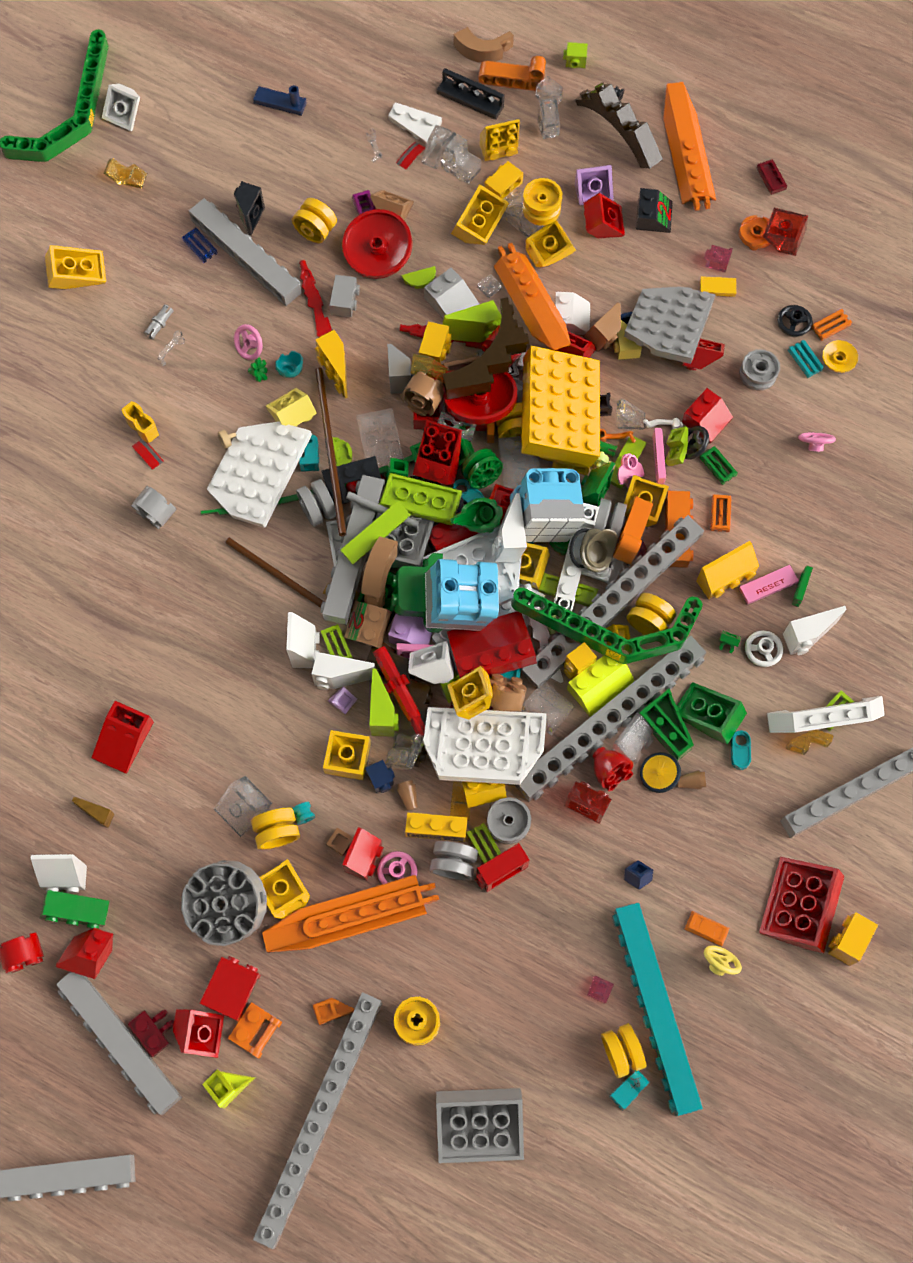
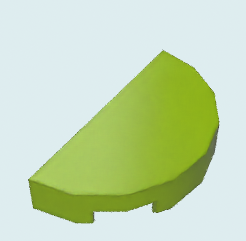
(420, 278)
(342, 451)

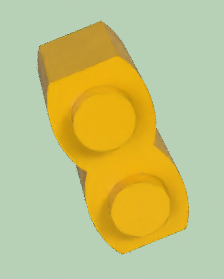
(140, 422)

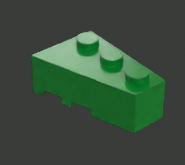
(668, 725)
(74, 909)

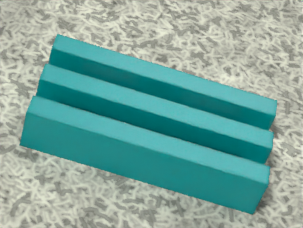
(808, 356)

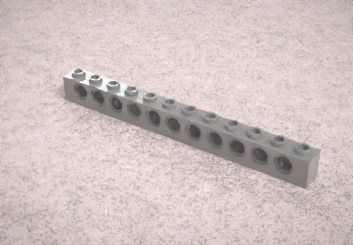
(685, 526)
(690, 650)
(317, 1121)

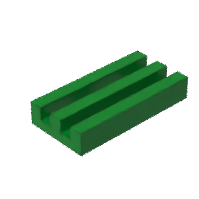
(727, 477)
(802, 585)

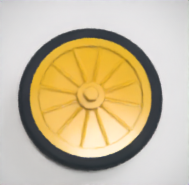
(660, 772)

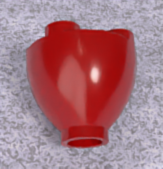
(611, 768)

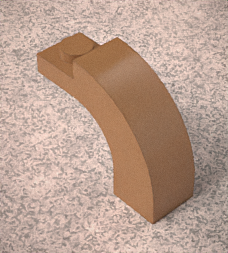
(479, 49)
(377, 570)

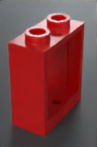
(502, 868)

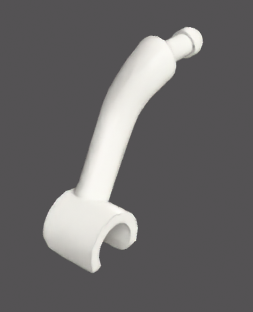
(675, 423)

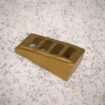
(99, 813)

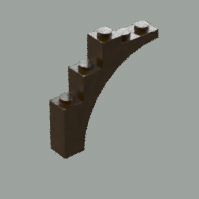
(621, 116)
(478, 375)
(420, 692)

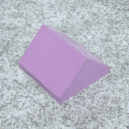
(593, 181)

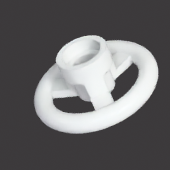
(768, 642)

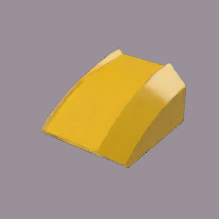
(549, 245)
(650, 492)
(471, 693)
(284, 890)

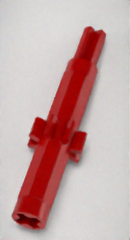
(397, 685)

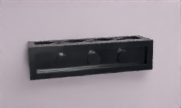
(470, 95)

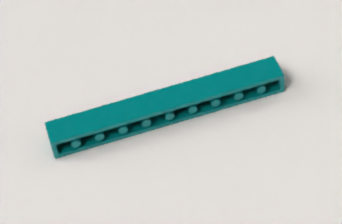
(657, 1010)

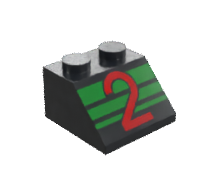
(249, 204)
(653, 211)

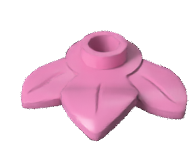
(628, 468)

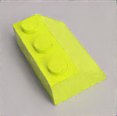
(600, 684)

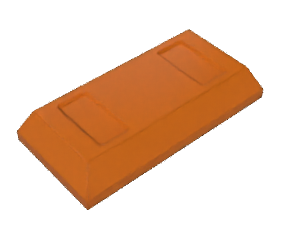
(707, 928)

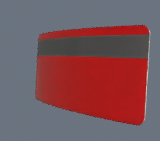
(410, 155)
(148, 454)

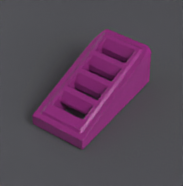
(365, 195)

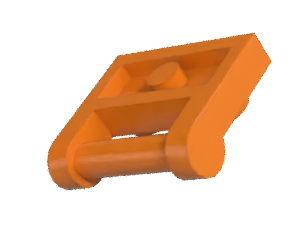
(250, 1025)

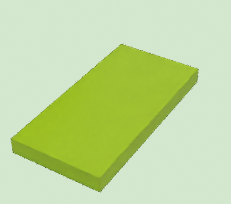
(422, 498)

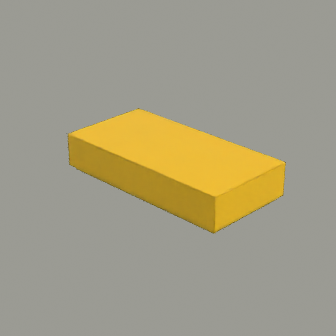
(718, 286)

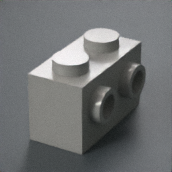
(344, 295)

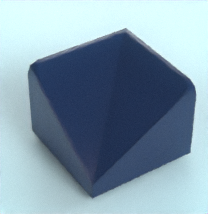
(638, 874)

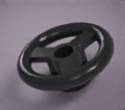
(797, 312)
(696, 444)

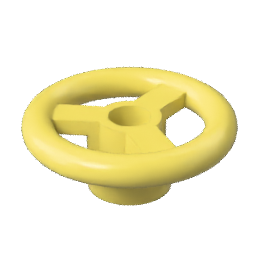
(719, 964)

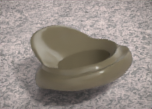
(598, 549)

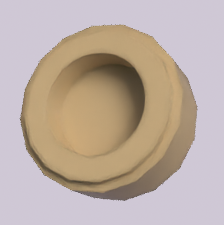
(225, 438)

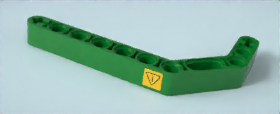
(77, 126)
(602, 634)

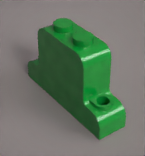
(410, 590)

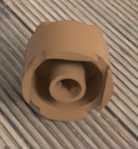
(423, 394)
(507, 693)

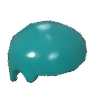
(289, 365)

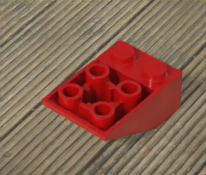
(438, 453)
(121, 737)

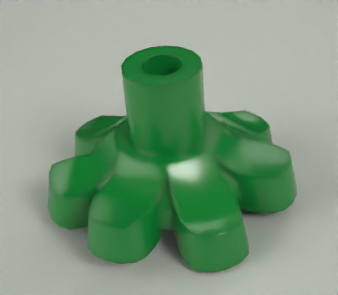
(258, 370)

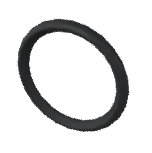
(571, 547)

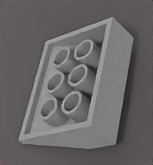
(411, 542)
(480, 1125)

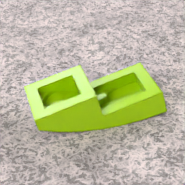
(678, 446)

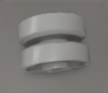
(317, 502)
(608, 520)
(505, 832)
(453, 860)

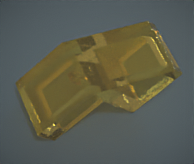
(129, 176)
(429, 366)
(802, 743)
(458, 802)

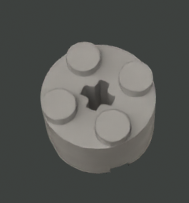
(153, 507)

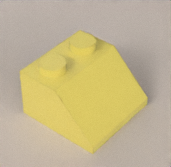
(292, 408)

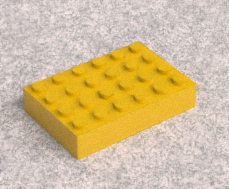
(561, 406)

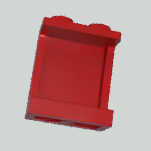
(230, 988)

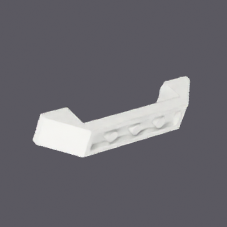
(570, 573)
(825, 717)

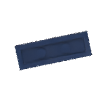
(281, 101)

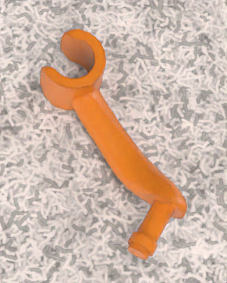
(617, 436)

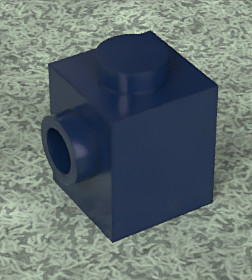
(380, 776)

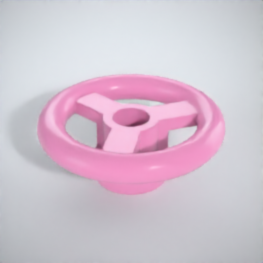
(250, 341)
(816, 440)
(396, 864)

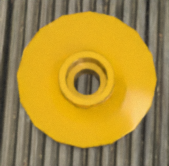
(841, 350)

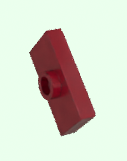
(771, 176)

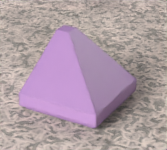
(342, 700)

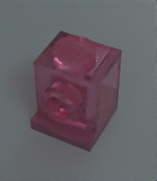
(718, 258)

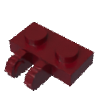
(149, 1033)

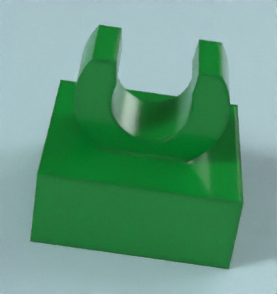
(730, 639)

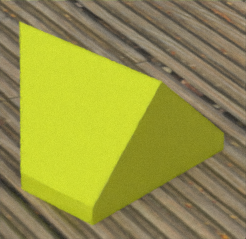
(226, 1086)

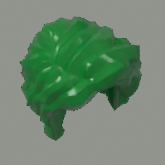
(479, 515)

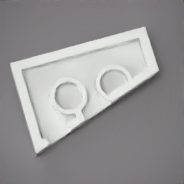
(414, 121)

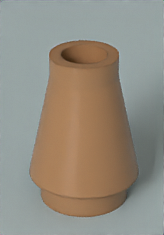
(693, 780)
(408, 794)

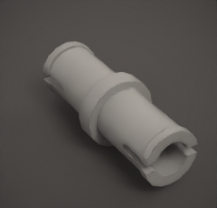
(158, 321)

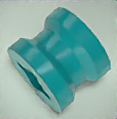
(303, 813)

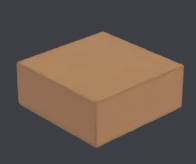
(339, 841)

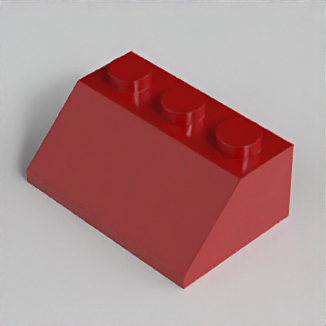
(447, 535)

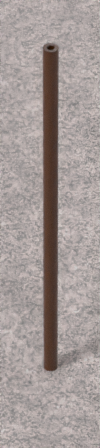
(330, 452)
(283, 578)

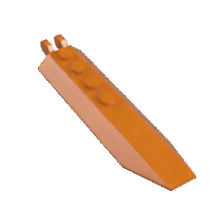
(687, 147)
(531, 299)
(349, 915)

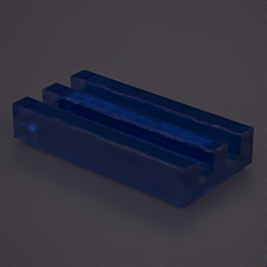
(213, 250)

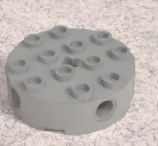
(243, 906)

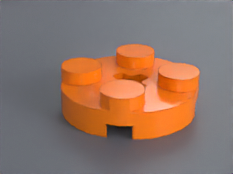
(747, 234)

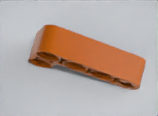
(513, 75)
(633, 528)

